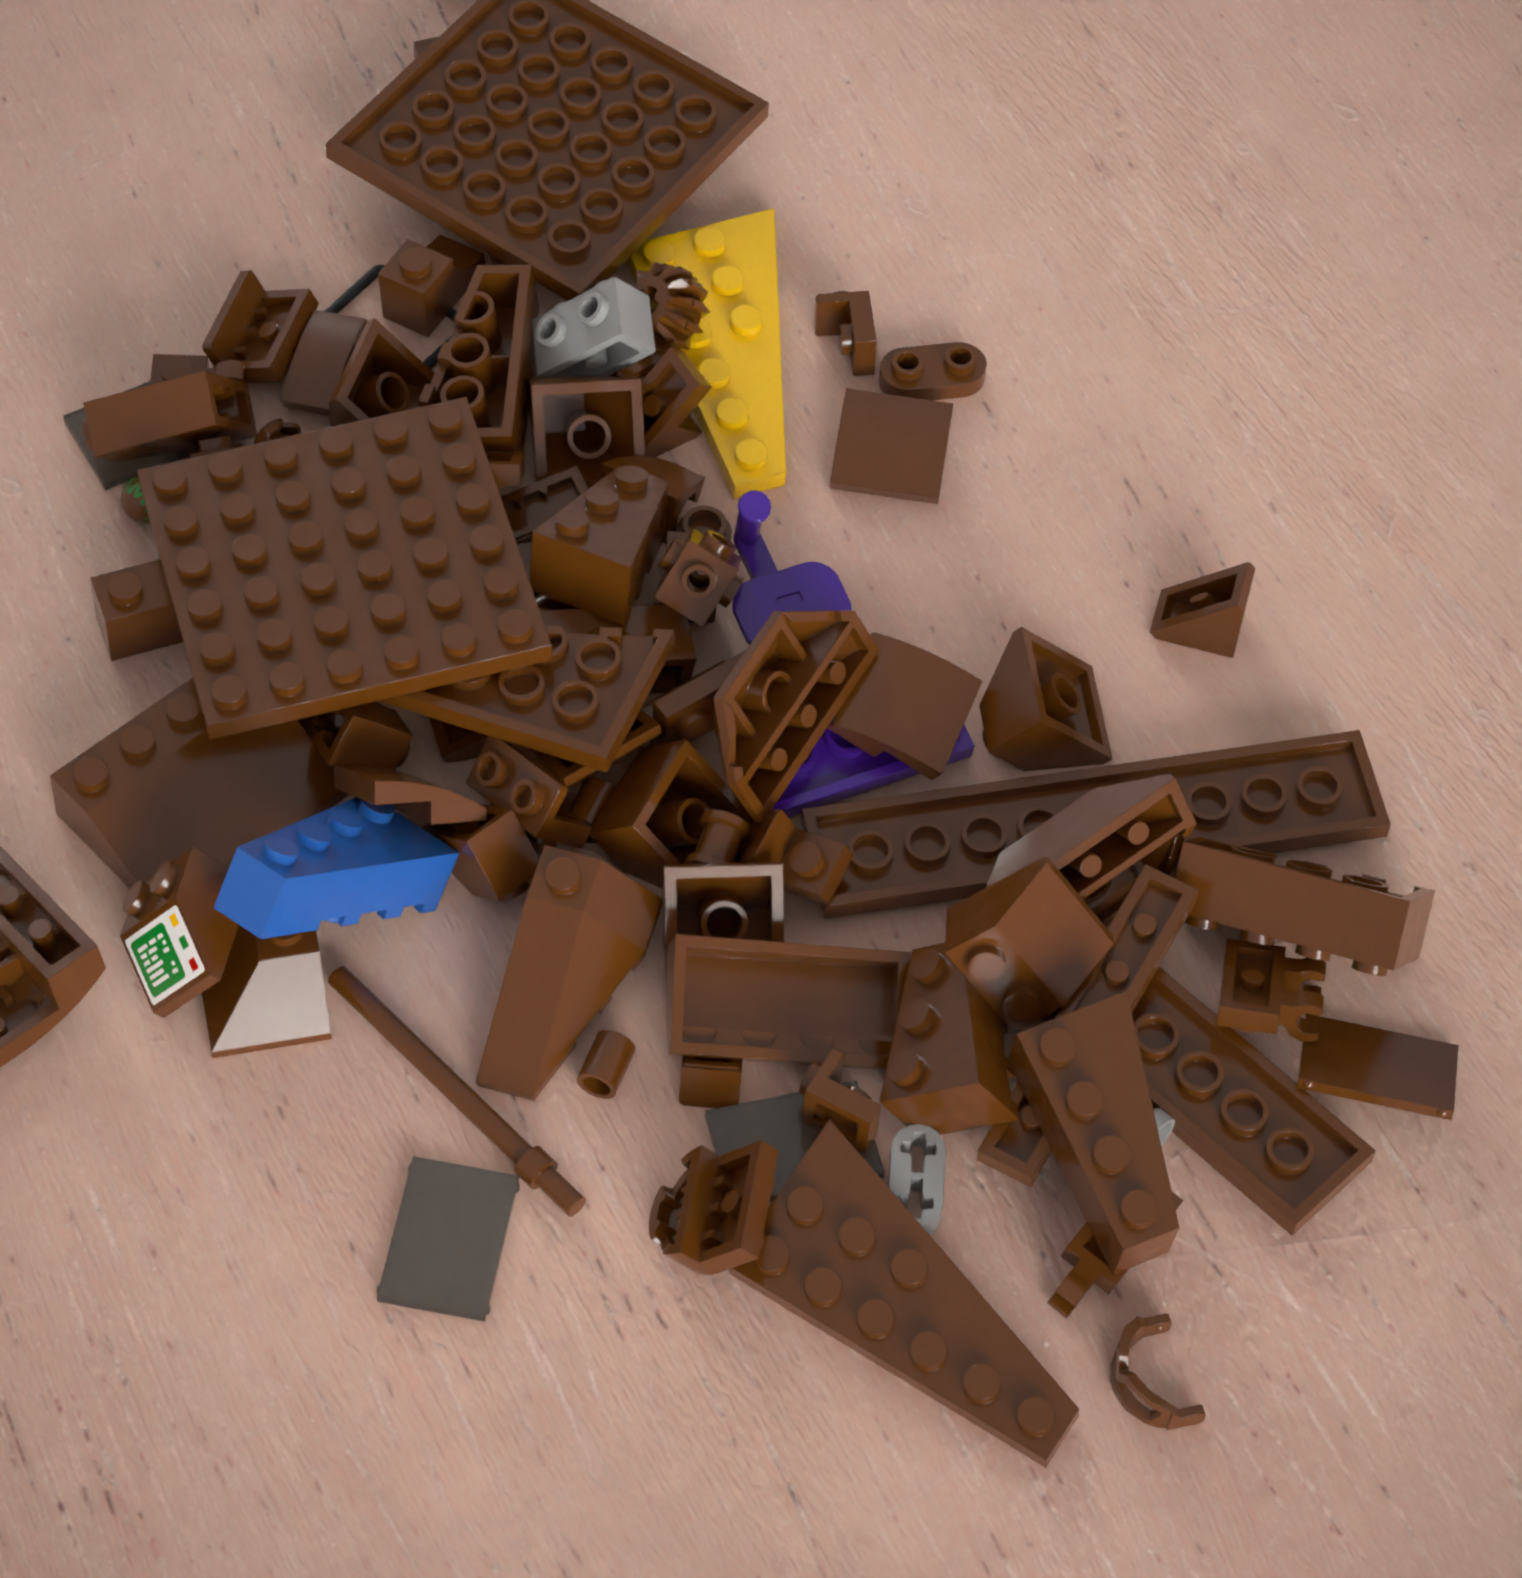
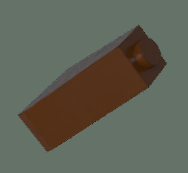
(168, 417)

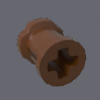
(719, 838)

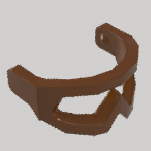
(1164, 1413)

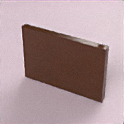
(1380, 1067)

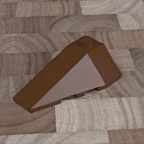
(569, 954)

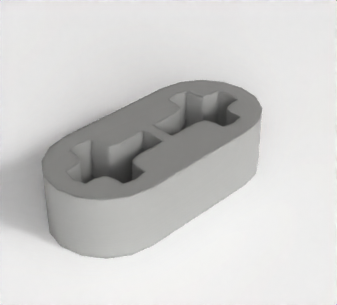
(928, 1182)

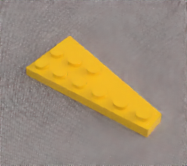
(738, 342)

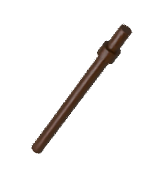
(530, 1162)

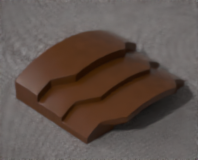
(43, 961)

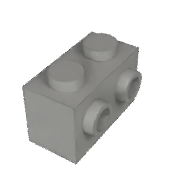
(594, 332)

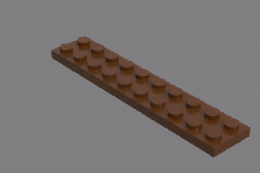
(1248, 796)

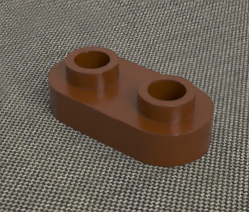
(934, 371)

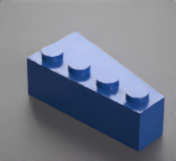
(335, 870)

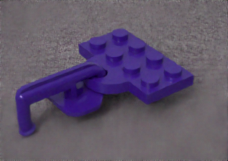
(834, 765)

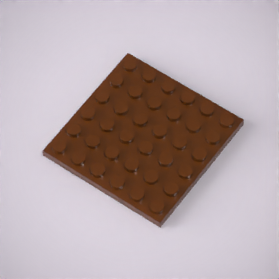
(548, 136)
(341, 567)

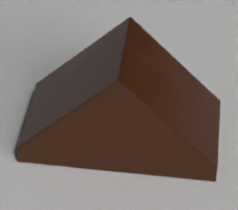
(1205, 610)

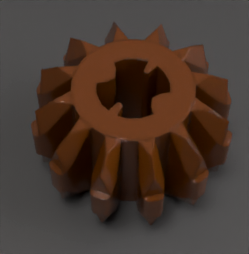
(674, 304)

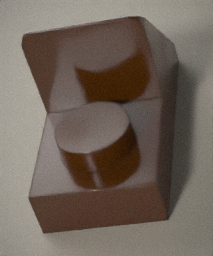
(668, 398)
(810, 862)

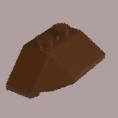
(785, 699)
(1107, 840)

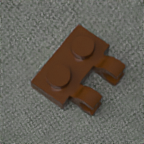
(1254, 995)

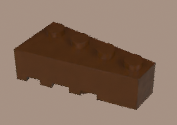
(491, 354)

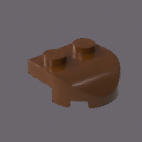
(716, 1208)

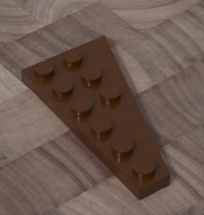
(561, 707)
(876, 1281)

